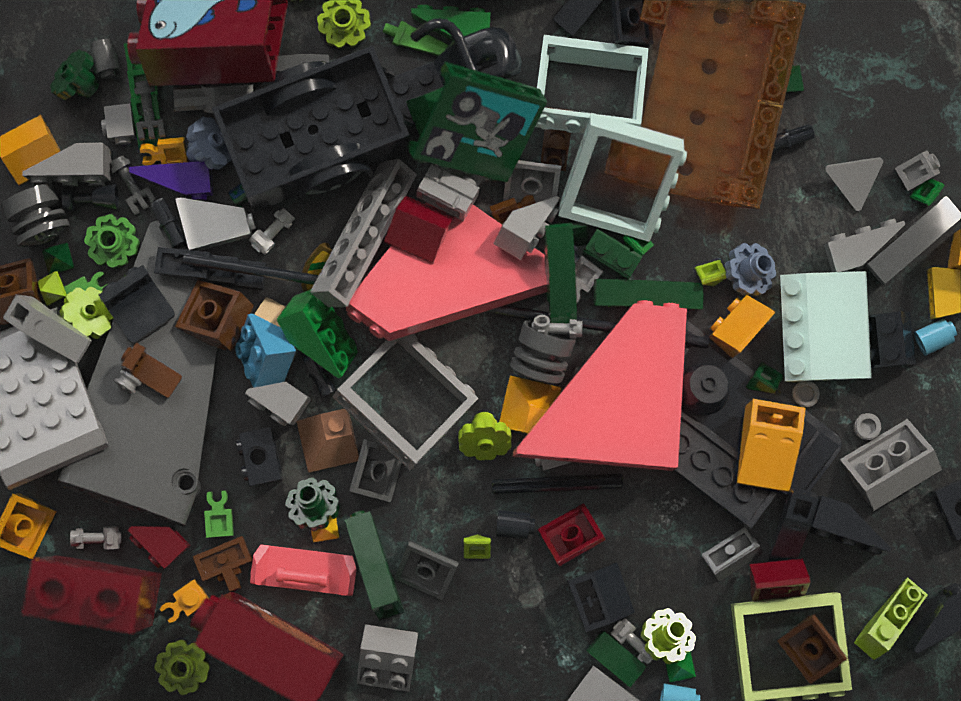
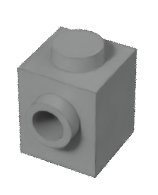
(119, 124)

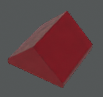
(418, 229)
(571, 534)
(778, 579)

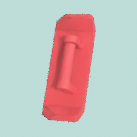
(303, 570)

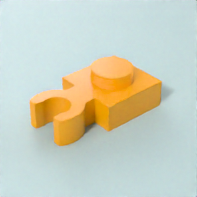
(167, 151)
(188, 600)

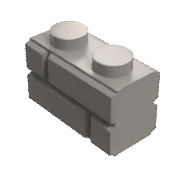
(448, 191)

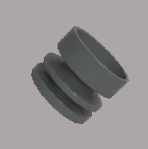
(34, 211)
(542, 355)

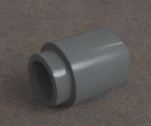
(104, 59)

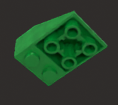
(318, 333)

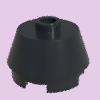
(704, 389)

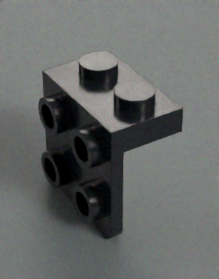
(136, 304)

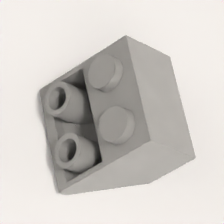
(280, 398)
(387, 658)

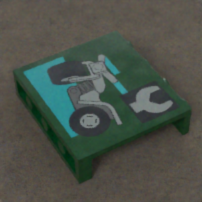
(479, 124)

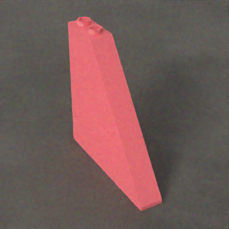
(465, 279)
(623, 399)

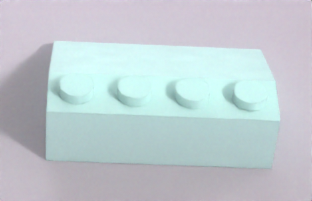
(825, 326)

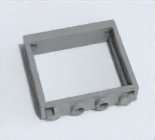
(378, 426)

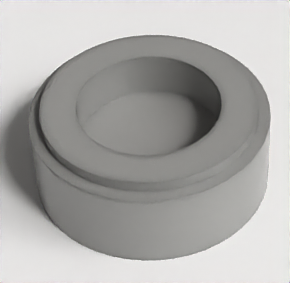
(805, 394)
(867, 426)

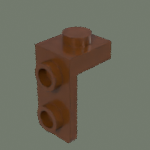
(150, 371)

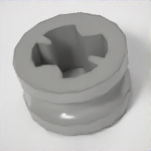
(127, 382)

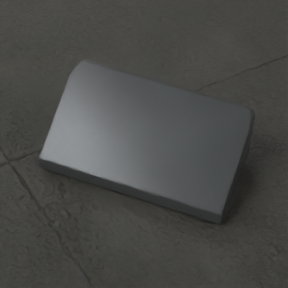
(732, 554)

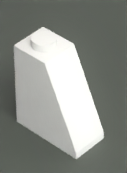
(213, 223)

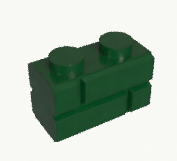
(612, 255)

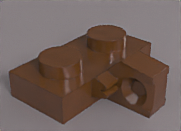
(224, 562)

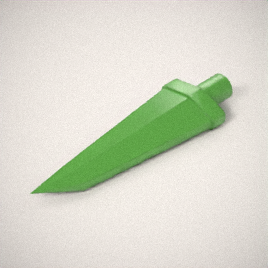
(403, 38)

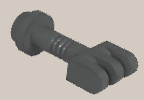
(149, 122)
(120, 165)

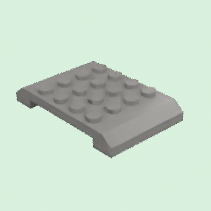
(42, 410)

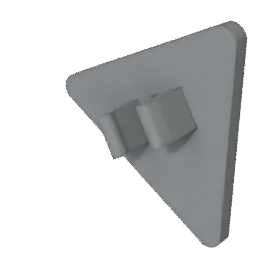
(855, 179)

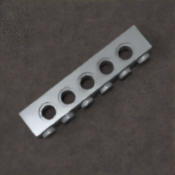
(363, 233)

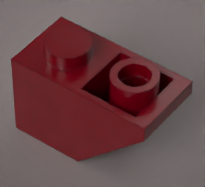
(161, 542)

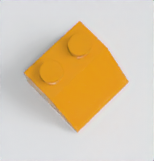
(740, 325)

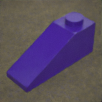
(186, 178)

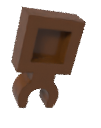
(503, 210)

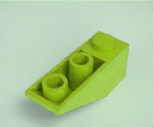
(890, 619)

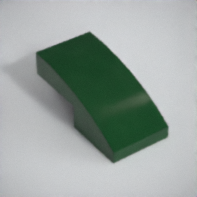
(616, 658)

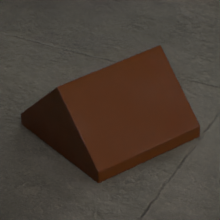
(812, 649)

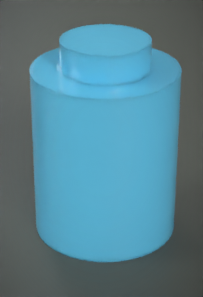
(935, 336)
(678, 693)

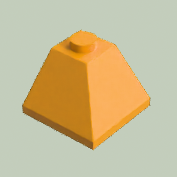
(526, 403)

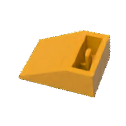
(770, 444)

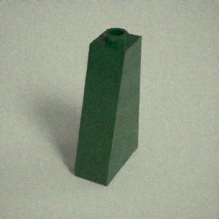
(373, 565)

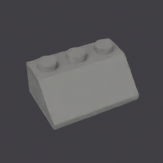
(891, 464)

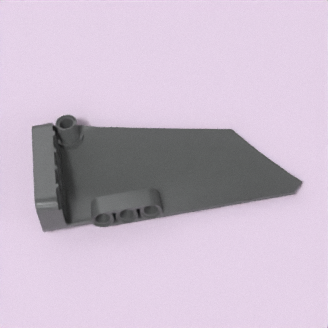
(150, 437)

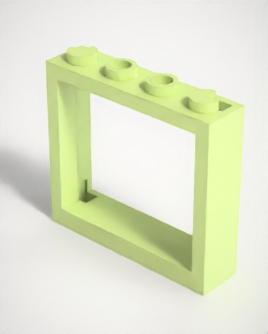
(786, 694)

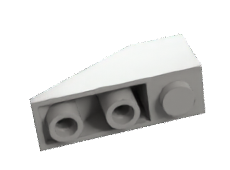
(524, 225)
(854, 251)
(46, 327)

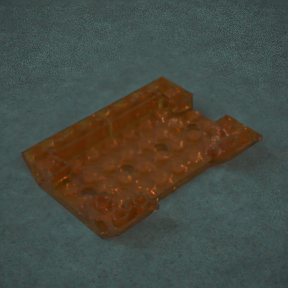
(738, 100)

